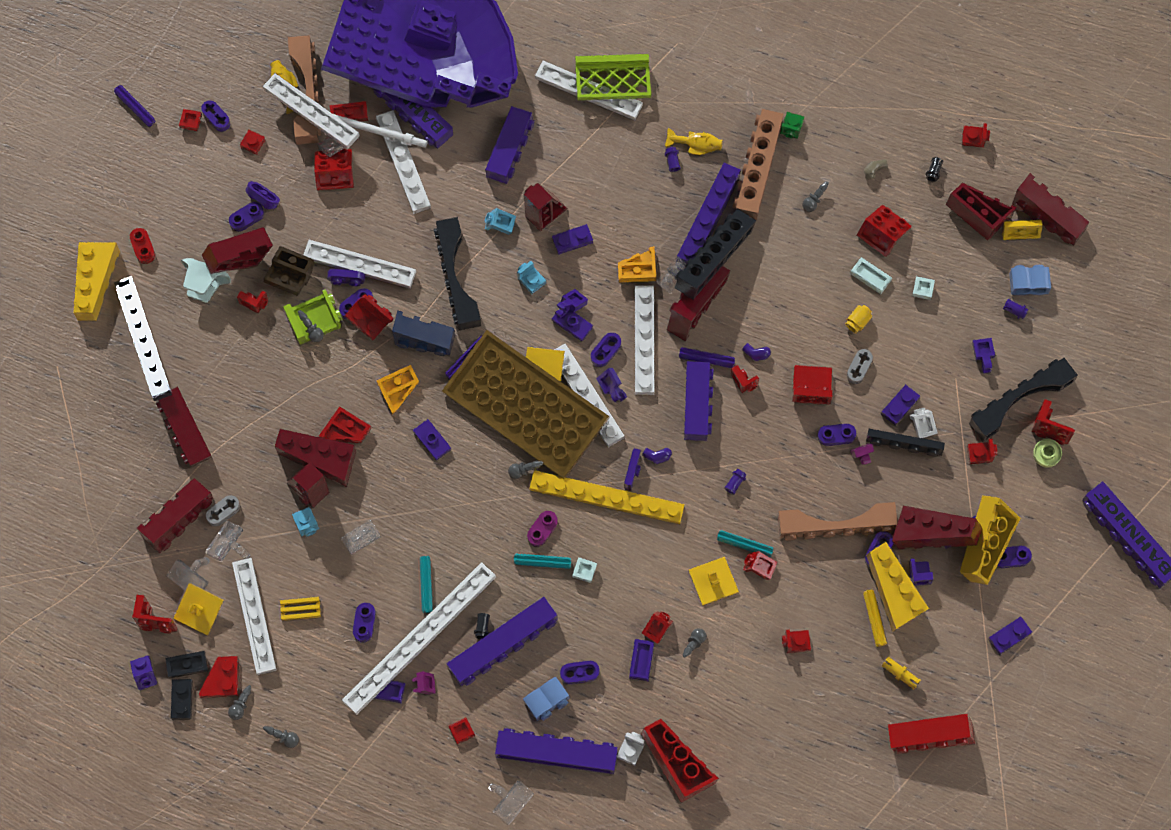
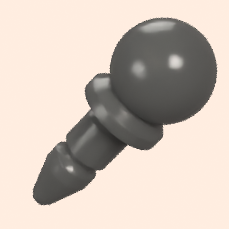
(810, 203)
(315, 333)
(517, 470)
(697, 637)
(237, 710)
(289, 739)

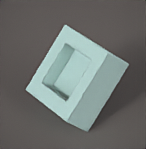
(923, 288)
(584, 570)

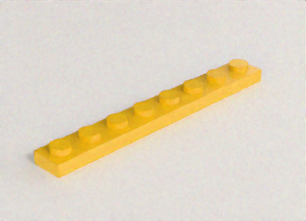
(607, 497)

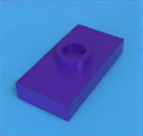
(573, 324)
(432, 439)
(633, 469)

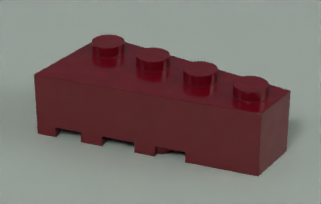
(184, 427)
(931, 528)

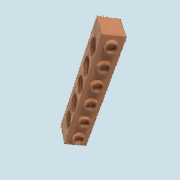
(773, 122)

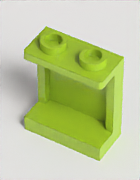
(319, 311)

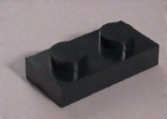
(186, 664)
(181, 699)

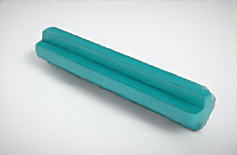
(744, 543)
(542, 561)
(426, 585)

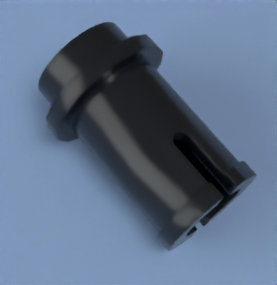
(934, 169)
(482, 626)

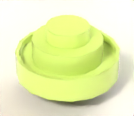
(1047, 453)

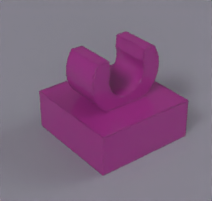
(862, 453)
(425, 683)

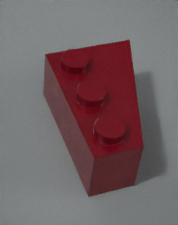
(541, 206)
(979, 210)
(238, 251)
(309, 485)

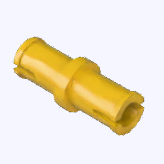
(901, 673)

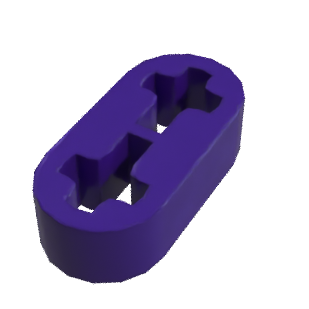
(212, 118)

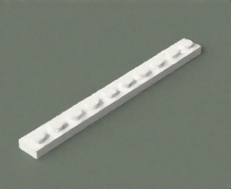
(418, 638)

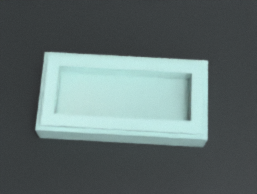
(871, 275)

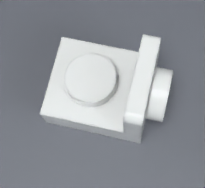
(923, 423)
(631, 748)

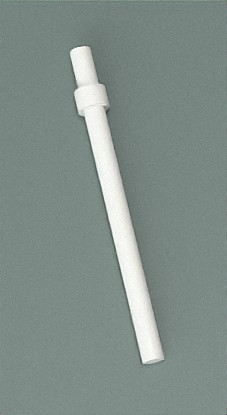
(407, 138)

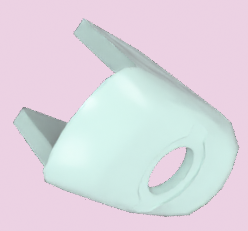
(200, 281)

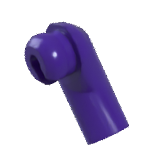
(757, 354)
(659, 456)

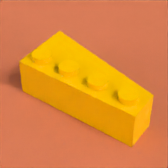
(93, 273)
(998, 526)
(895, 588)

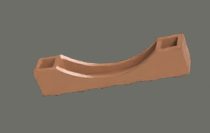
(301, 56)
(798, 524)

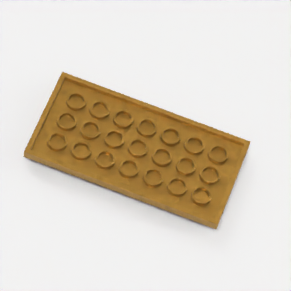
(525, 404)

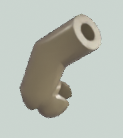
(873, 166)

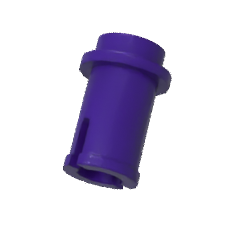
(672, 158)
(1015, 309)
(735, 481)

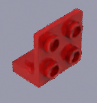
(334, 171)
(883, 230)
(369, 316)
(812, 385)
(1046, 428)
(143, 617)

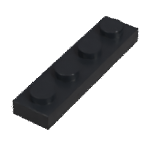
(898, 441)

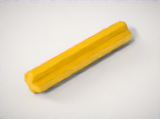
(874, 617)

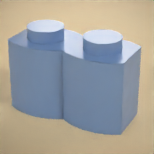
(1030, 280)
(546, 698)

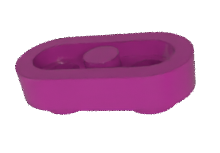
(543, 528)

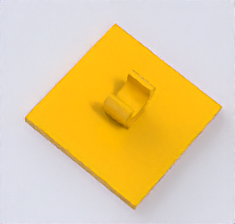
(548, 360)
(713, 581)
(198, 609)

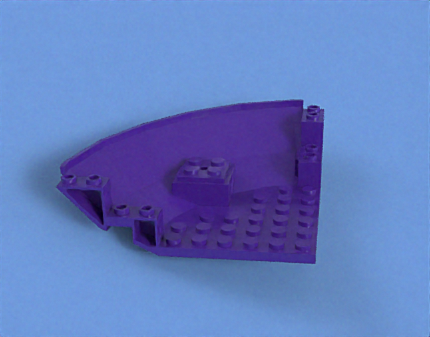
(407, 54)

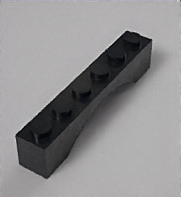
(466, 308)
(1054, 378)

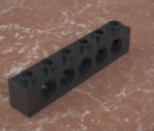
(714, 254)

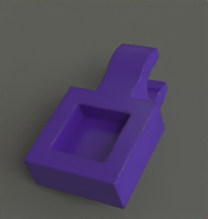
(571, 301)
(984, 351)
(609, 383)

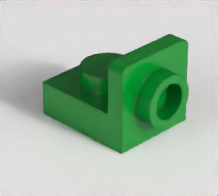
(792, 125)

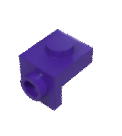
(143, 672)

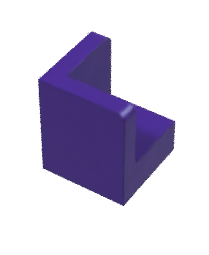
(920, 573)

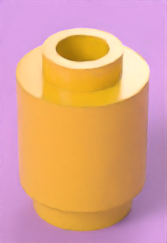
(858, 318)

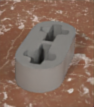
(856, 364)
(219, 507)

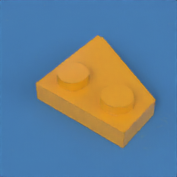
(638, 267)
(398, 387)

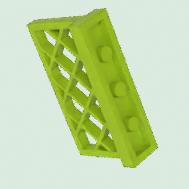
(612, 64)

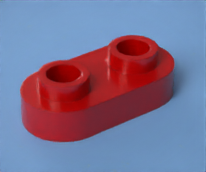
(142, 244)

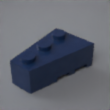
(422, 335)

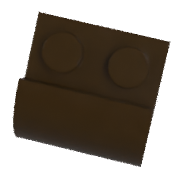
(289, 271)

